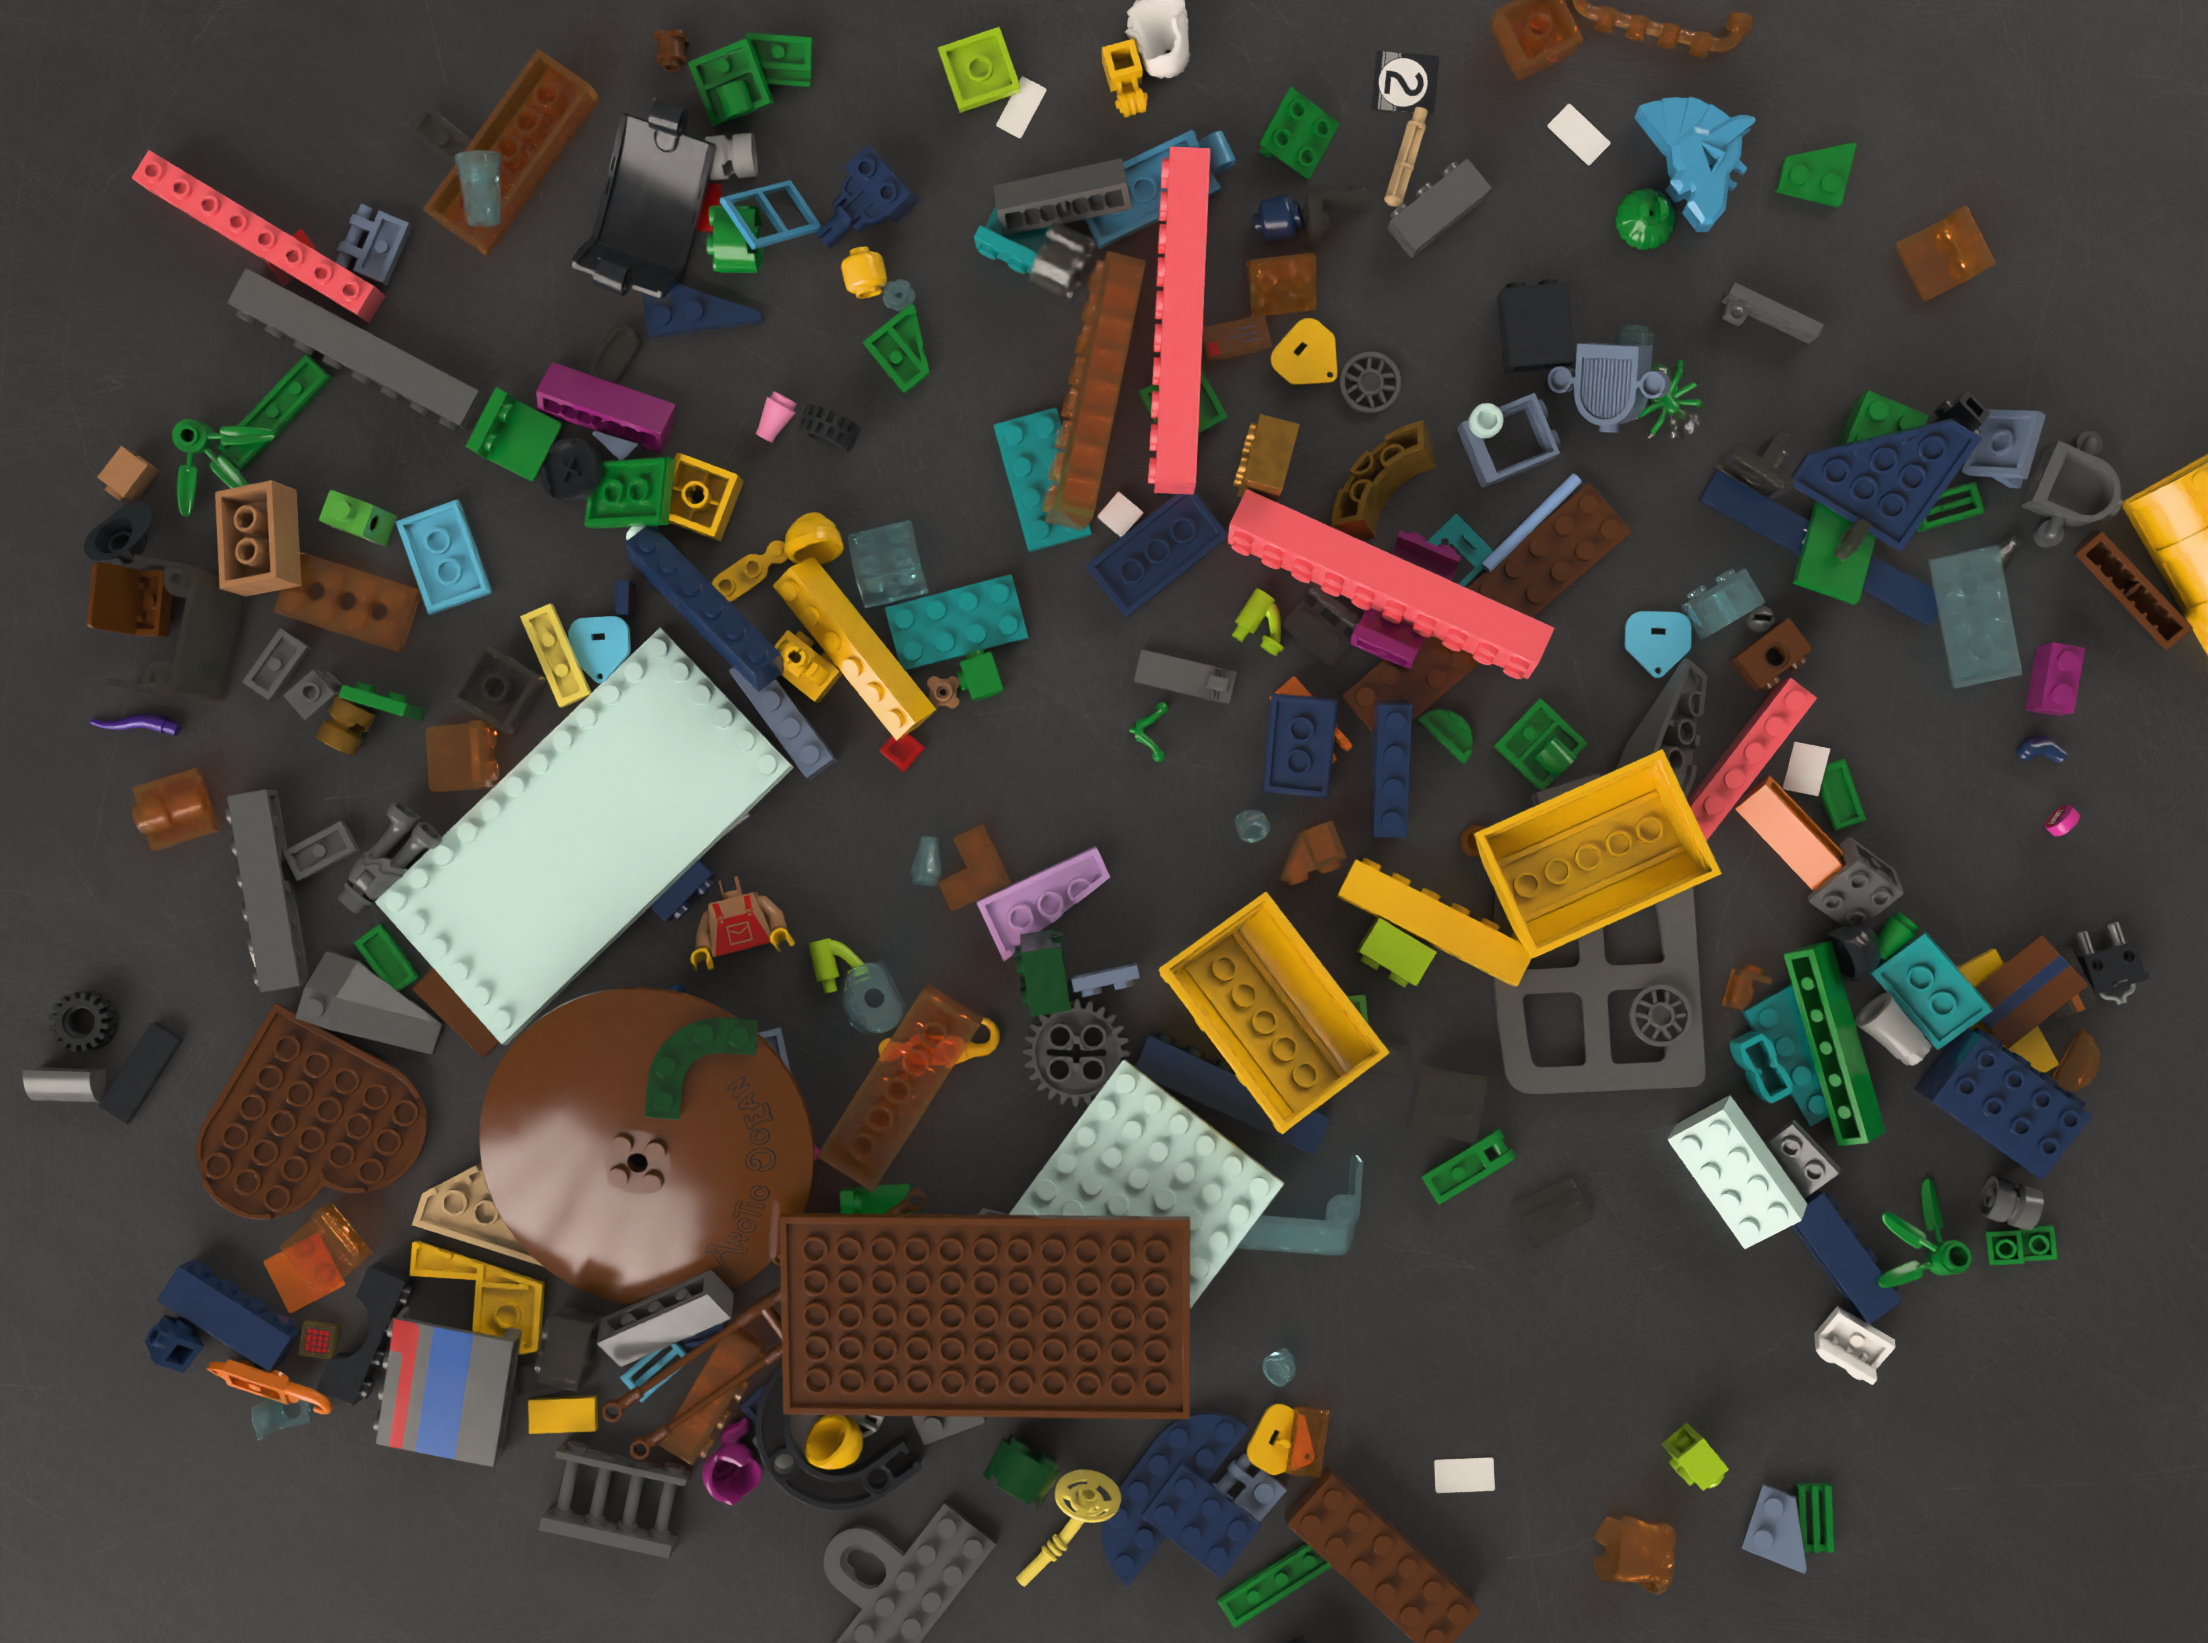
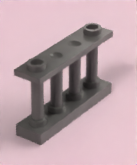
(593, 1525)

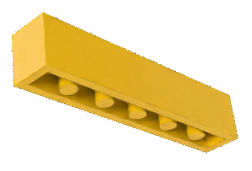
(854, 647)
(1435, 922)

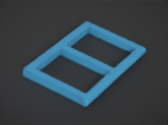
(783, 233)

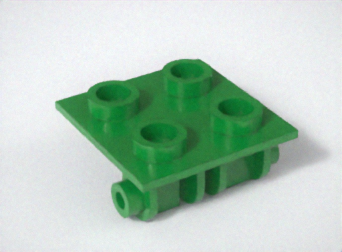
(1298, 133)

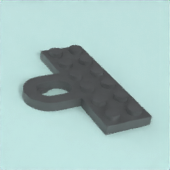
(916, 1581)

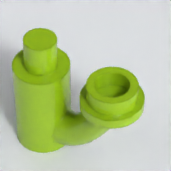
(1252, 615)
(824, 962)

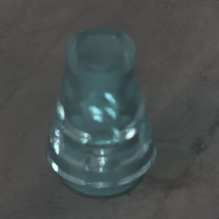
(927, 863)

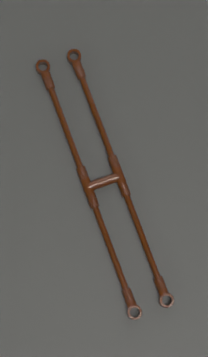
(763, 1306)

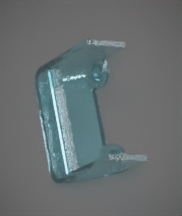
(1313, 1236)

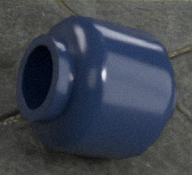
(1278, 218)

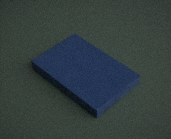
(1300, 745)

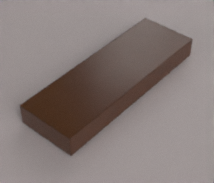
(455, 1012)

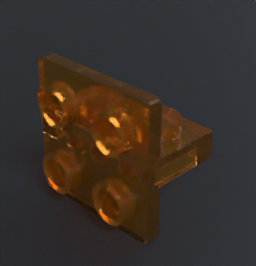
(1282, 284)

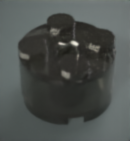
(1062, 262)

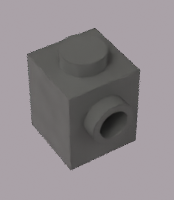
(314, 694)

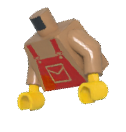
(738, 924)

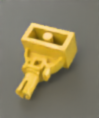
(805, 667)

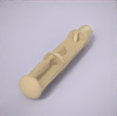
(1406, 158)

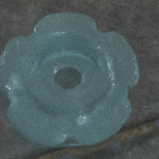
(890, 291)

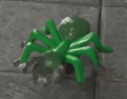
(1671, 404)

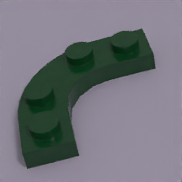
(685, 1047)

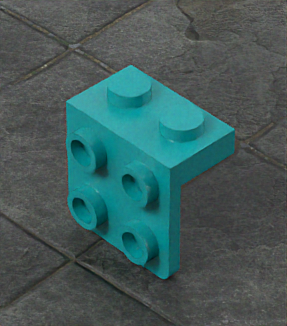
(1016, 249)

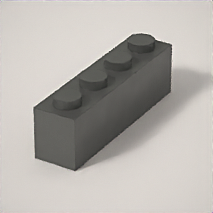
(665, 1318)

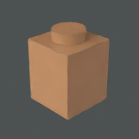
(127, 475)

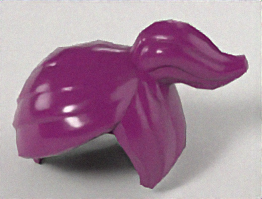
(733, 1467)

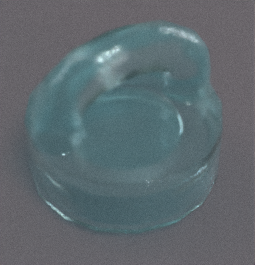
(1252, 825)
(1279, 1367)

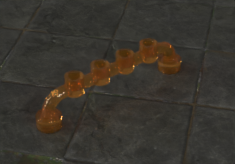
(1667, 33)

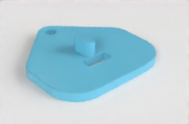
(1656, 650)
(600, 656)

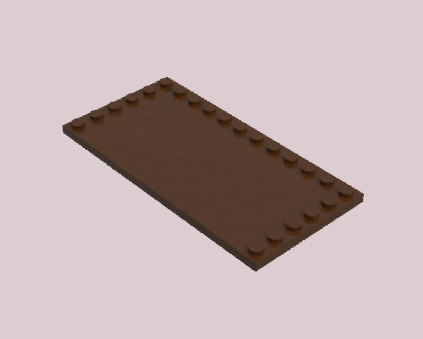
(985, 1315)

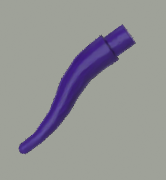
(148, 720)

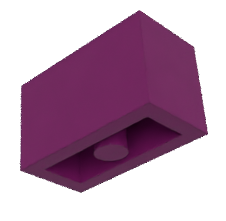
(2055, 679)

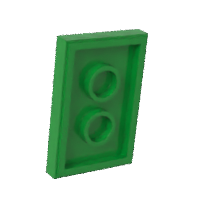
(632, 494)

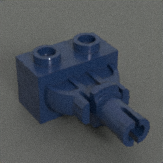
(867, 197)

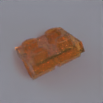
(174, 809)

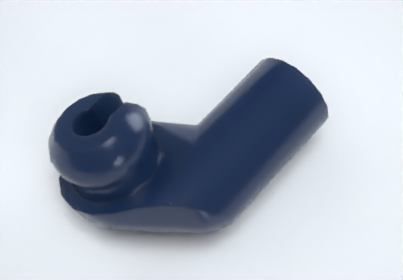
(2041, 745)

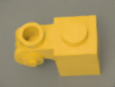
(1123, 76)

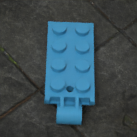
(1145, 189)

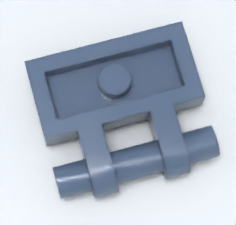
(381, 248)
(1258, 1492)

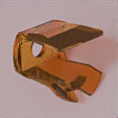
(1636, 1553)

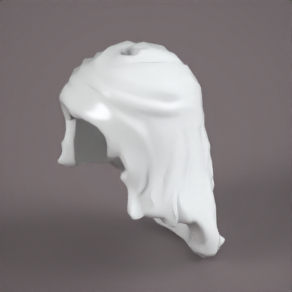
(1160, 28)

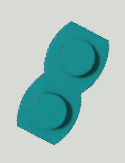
(1762, 1072)

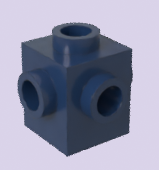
(174, 1343)

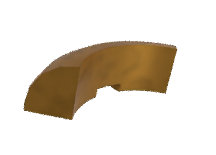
(1378, 476)

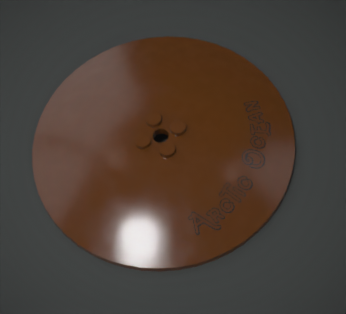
(572, 1114)

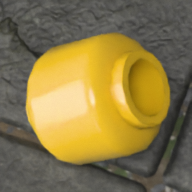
(864, 272)

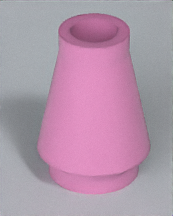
(775, 415)

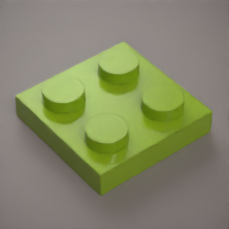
(979, 69)

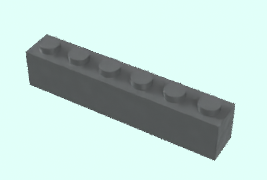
(267, 890)

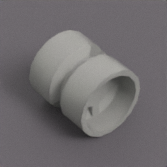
(734, 156)

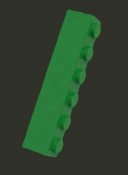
(1834, 1044)

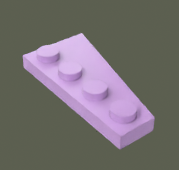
(1040, 898)

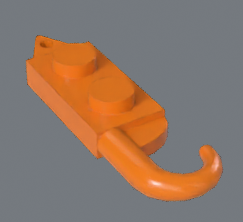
(270, 1385)

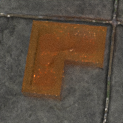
(983, 871)

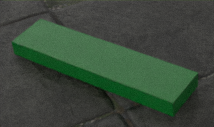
(279, 408)
(1272, 1584)

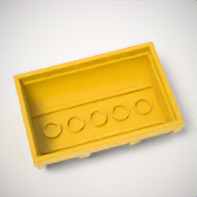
(2174, 530)
(1595, 854)
(1273, 1012)

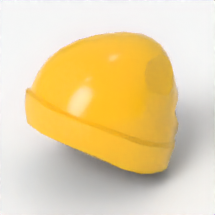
(814, 537)
(833, 1442)

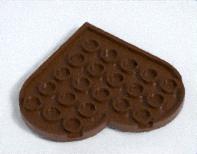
(307, 1117)

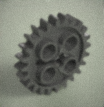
(1075, 1083)

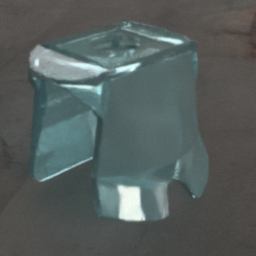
(852, 997)

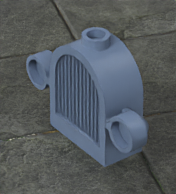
(1610, 382)

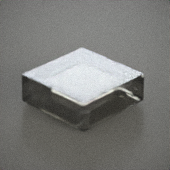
(1851, 539)

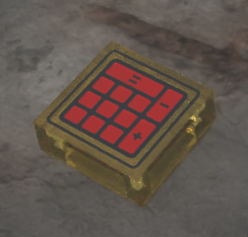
(318, 1339)

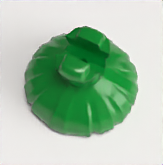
(1638, 226)

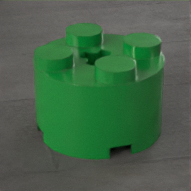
(727, 244)

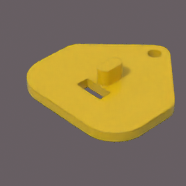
(1314, 360)
(1264, 1455)

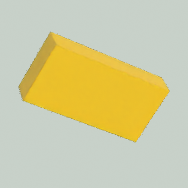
(563, 1414)

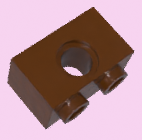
(1752, 663)

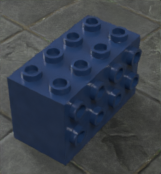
(2004, 1100)

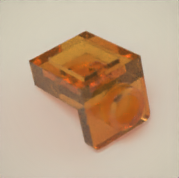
(1739, 988)

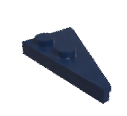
(693, 311)

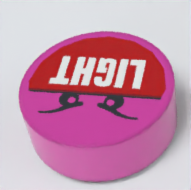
(2062, 820)

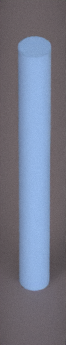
(1531, 522)

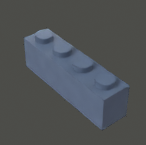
(789, 726)

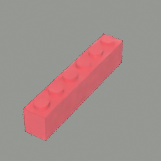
(1749, 754)

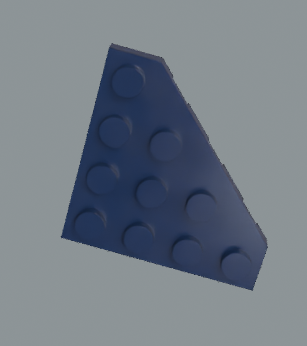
(1887, 477)

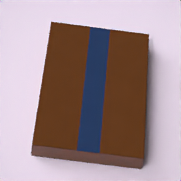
(2028, 990)

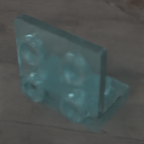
(887, 564)

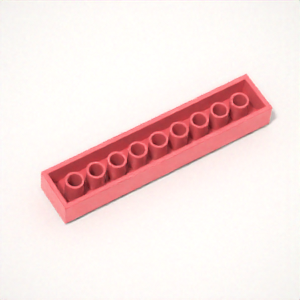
(1181, 328)
(1388, 585)

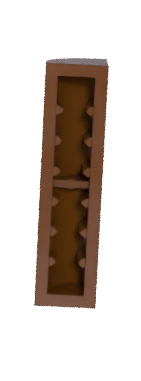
(2132, 589)

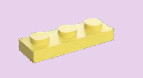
(556, 655)

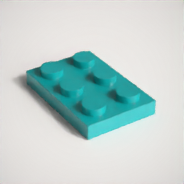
(1932, 990)

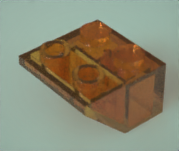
(1311, 850)

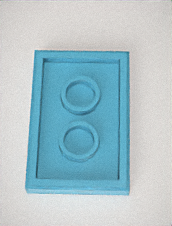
(444, 557)

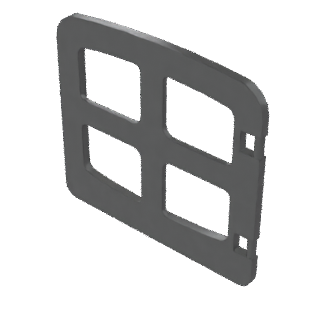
(1594, 981)

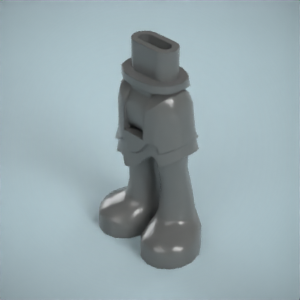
(373, 871)

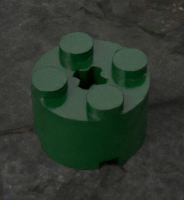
(1021, 1471)

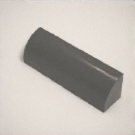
(1062, 197)

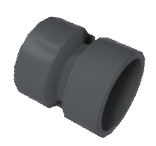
(2017, 1205)

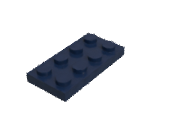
(1156, 552)

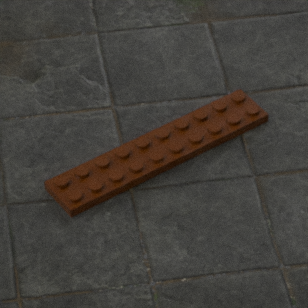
(1525, 581)

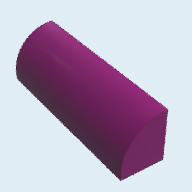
(605, 407)

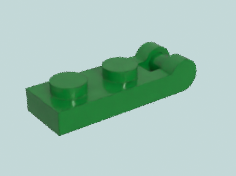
(1467, 1166)

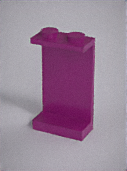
(1398, 641)

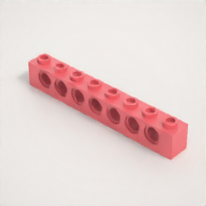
(258, 236)

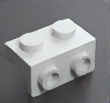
(1853, 1345)

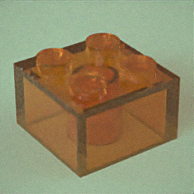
(1535, 35)

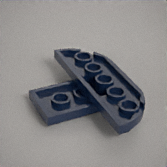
(1172, 1499)

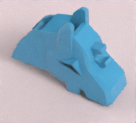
(1691, 140)

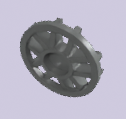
(1370, 382)
(1660, 1015)

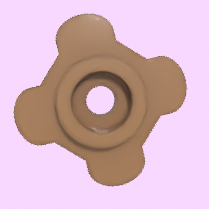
(950, 685)

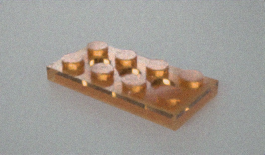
(357, 622)

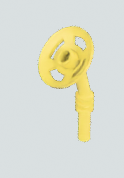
(1084, 1505)

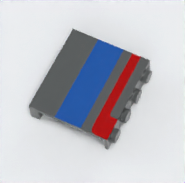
(447, 1390)

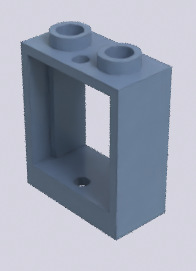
(1547, 440)

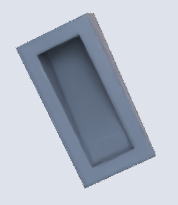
(619, 447)

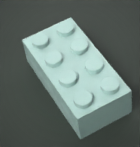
(1737, 1172)

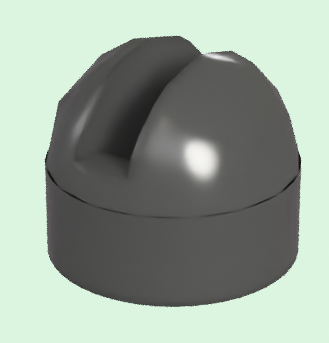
(1760, 625)

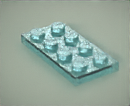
(1975, 616)

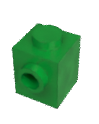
(980, 675)

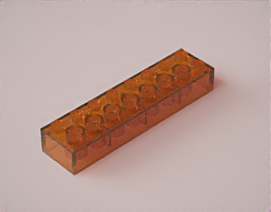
(1094, 392)

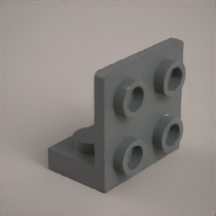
(1859, 888)

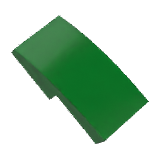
(2020, 1245)

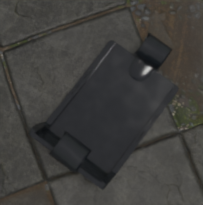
(648, 204)

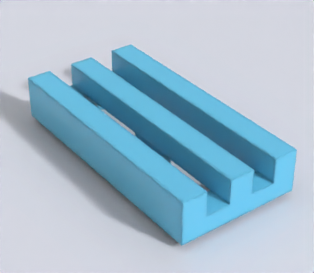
(678, 1348)

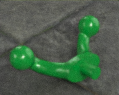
(1161, 709)

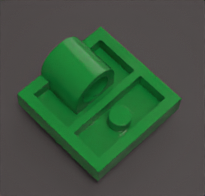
(731, 82)
(1540, 745)

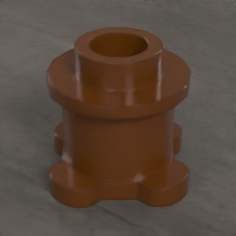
(671, 49)

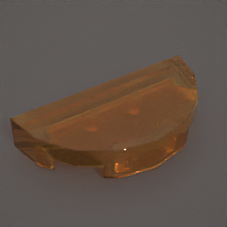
(2079, 1063)

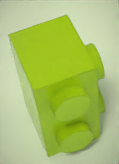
(1396, 952)
(1694, 1458)

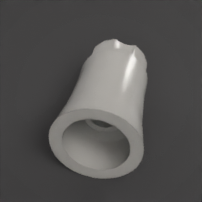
(1893, 1029)

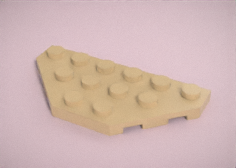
(466, 1212)

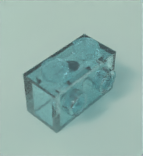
(1722, 603)

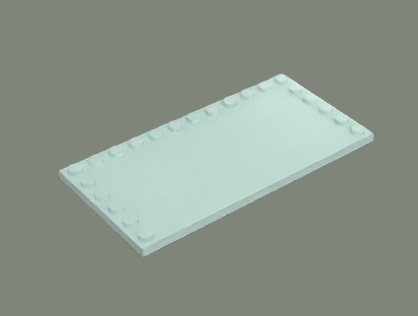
(583, 836)

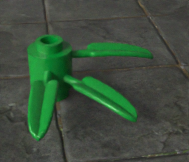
(203, 443)
(1940, 1258)

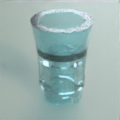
(481, 186)

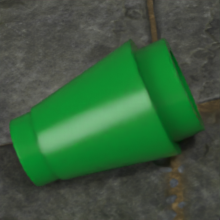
(1895, 934)

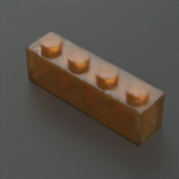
(728, 1360)

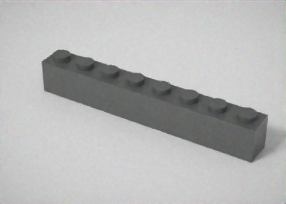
(356, 349)

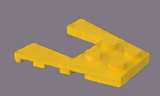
(501, 1295)

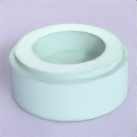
(1486, 420)

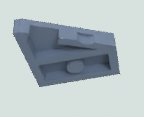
(1776, 1529)

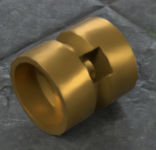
(345, 726)

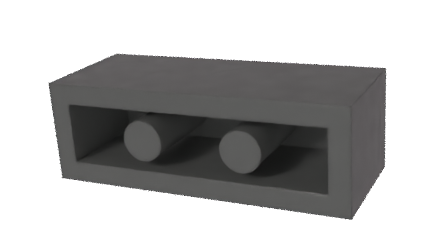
(1438, 207)

